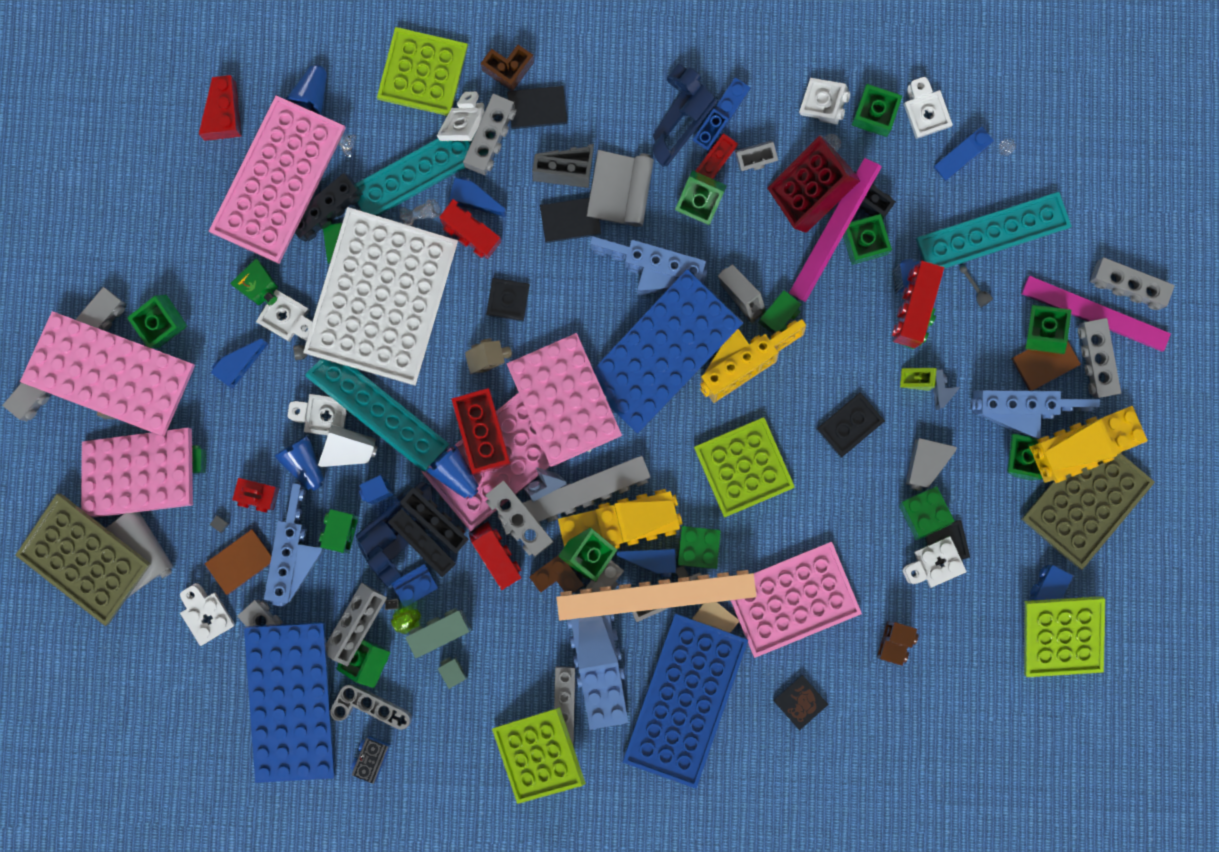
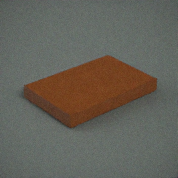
(1041, 367)
(239, 562)

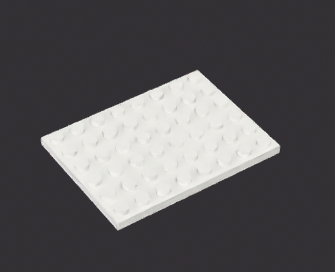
(380, 296)

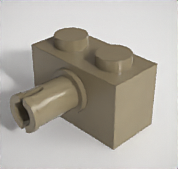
(486, 356)

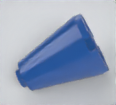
(310, 89)
(302, 463)
(454, 473)

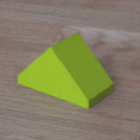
(918, 378)

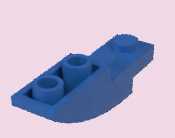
(721, 114)

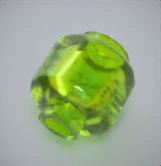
(405, 619)

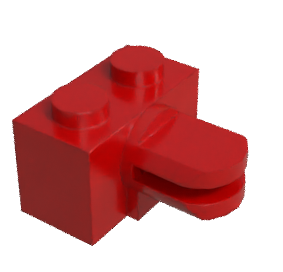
(255, 494)

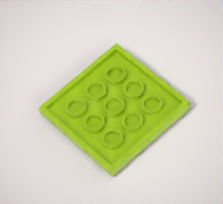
(422, 71)
(744, 467)
(1064, 636)
(538, 755)

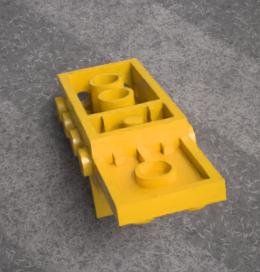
(741, 361)
(1087, 444)
(627, 519)

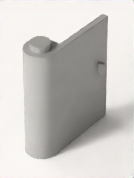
(620, 188)
(137, 535)

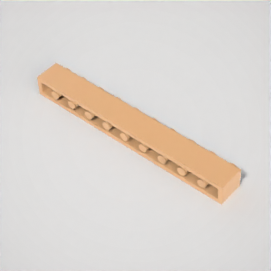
(656, 596)

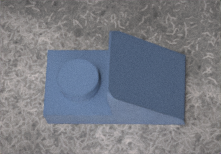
(941, 394)
(548, 483)

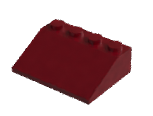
(813, 185)

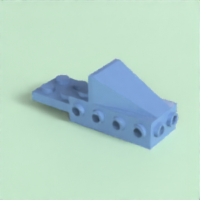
(643, 258)
(1024, 409)
(298, 561)
(599, 670)

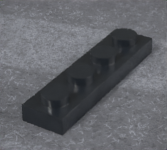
(421, 543)

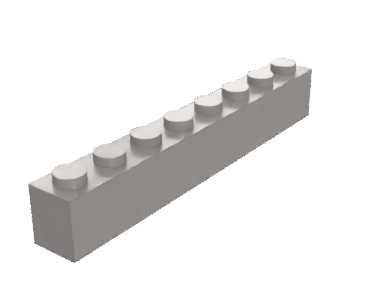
(99, 314)
(585, 492)

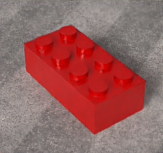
(918, 304)
(481, 431)

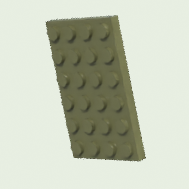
(1087, 508)
(82, 559)

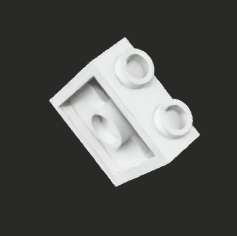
(825, 100)

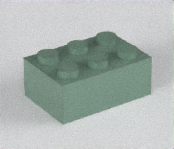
(438, 632)

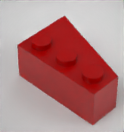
(221, 110)
(469, 230)
(495, 555)

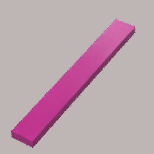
(834, 231)
(1092, 311)

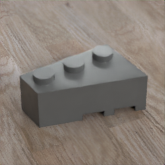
(564, 167)

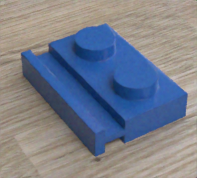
(414, 585)

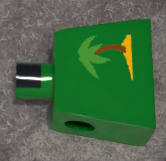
(256, 284)

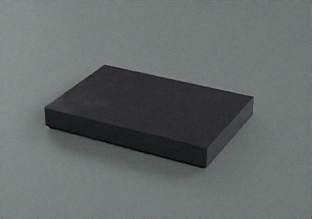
(538, 107)
(568, 221)
(850, 425)

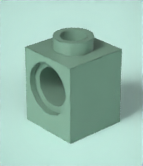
(452, 672)

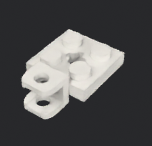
(922, 100)
(462, 121)
(293, 324)
(311, 413)
(926, 567)
(201, 605)

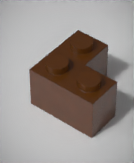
(510, 70)
(557, 571)
(896, 642)

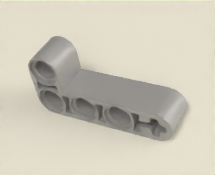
(374, 710)

